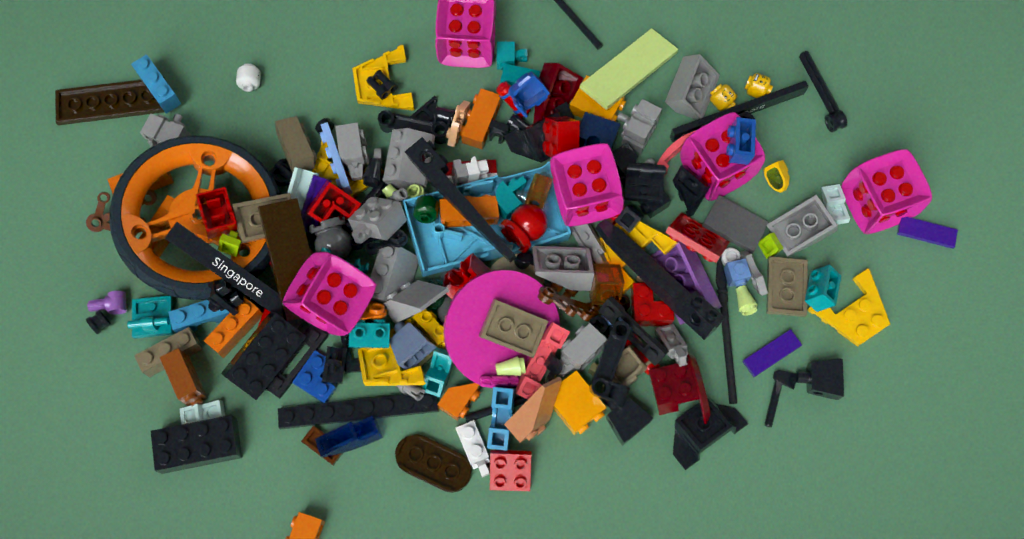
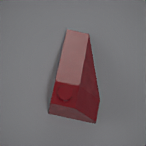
(562, 87)

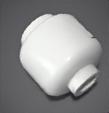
(248, 76)

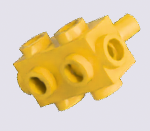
(430, 327)

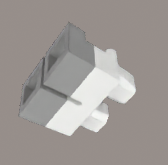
(469, 172)

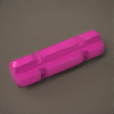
(499, 381)

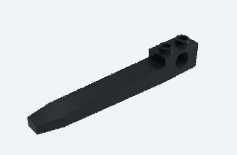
(435, 174)
(689, 307)

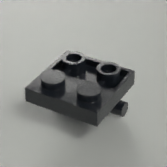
(644, 182)

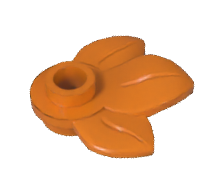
(375, 311)

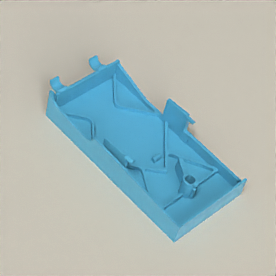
(444, 248)

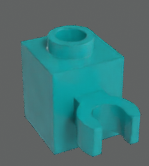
(507, 54)

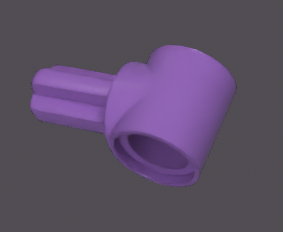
(113, 303)

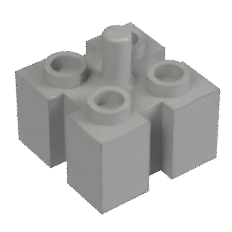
(640, 125)
(158, 129)

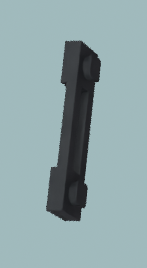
(314, 340)
(653, 351)

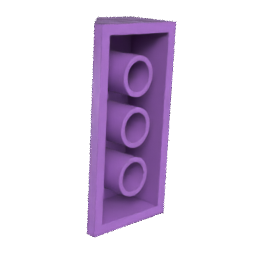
(688, 271)

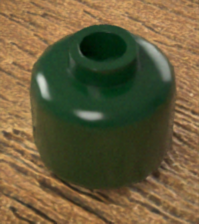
(426, 209)

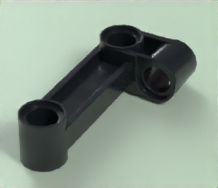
(442, 121)
(607, 365)

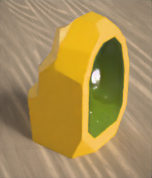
(777, 176)

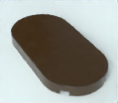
(433, 463)

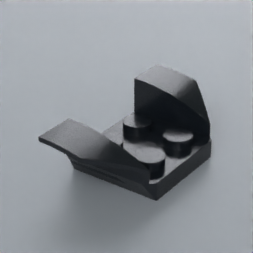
(530, 140)
(694, 436)

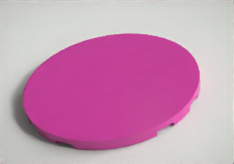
(468, 311)

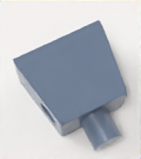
(410, 345)

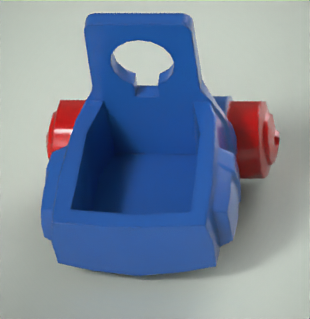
(523, 94)

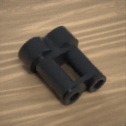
(386, 88)

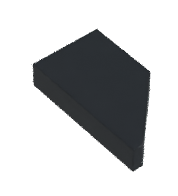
(427, 111)

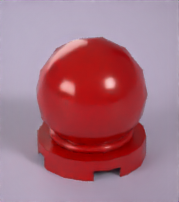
(526, 225)

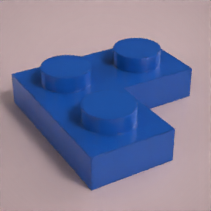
(310, 378)

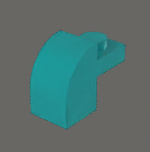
(506, 196)
(438, 373)

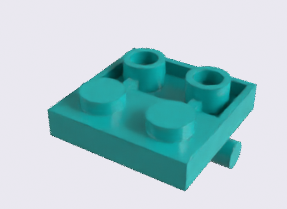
(151, 317)

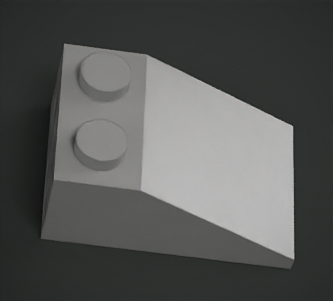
(803, 226)
(564, 266)
(412, 299)

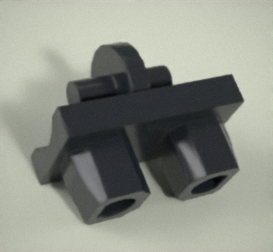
(220, 299)
(334, 365)

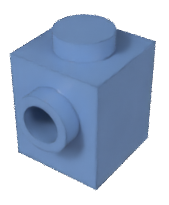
(737, 273)

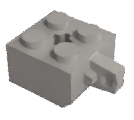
(352, 149)
(377, 219)
(582, 349)

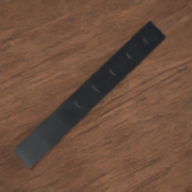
(355, 410)

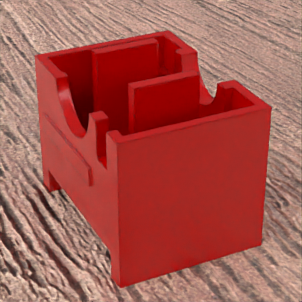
(216, 213)
(469, 268)

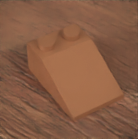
(535, 412)

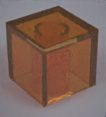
(606, 282)

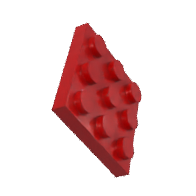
(697, 237)

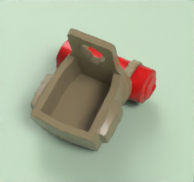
(631, 365)

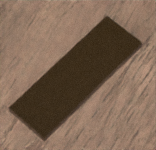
(104, 102)
(285, 244)

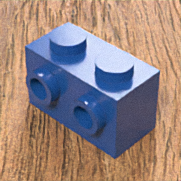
(742, 141)

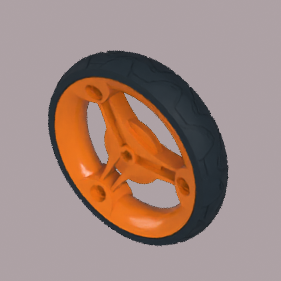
(144, 172)

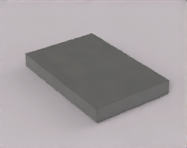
(735, 224)

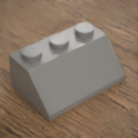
(692, 87)
(399, 169)
(391, 270)

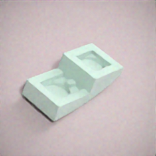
(834, 203)
(202, 412)

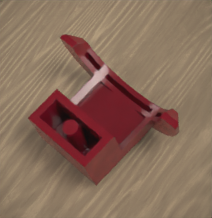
(679, 385)

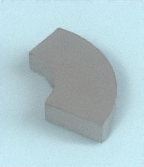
(757, 278)

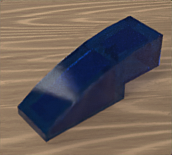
(349, 437)

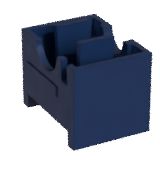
(597, 131)

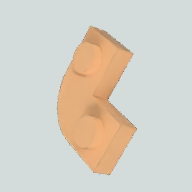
(458, 120)

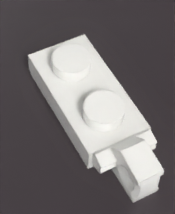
(474, 447)

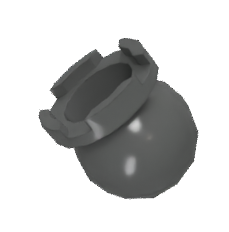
(333, 237)

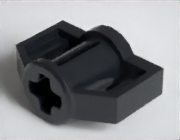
(282, 168)

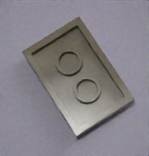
(248, 217)
(787, 286)
(513, 328)

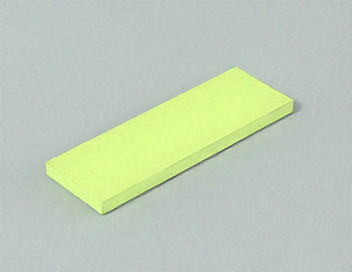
(628, 69)

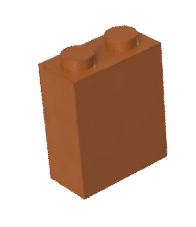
(183, 377)

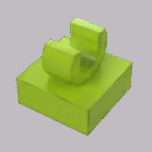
(229, 244)
(770, 245)

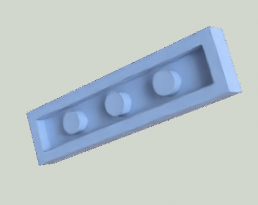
(332, 152)

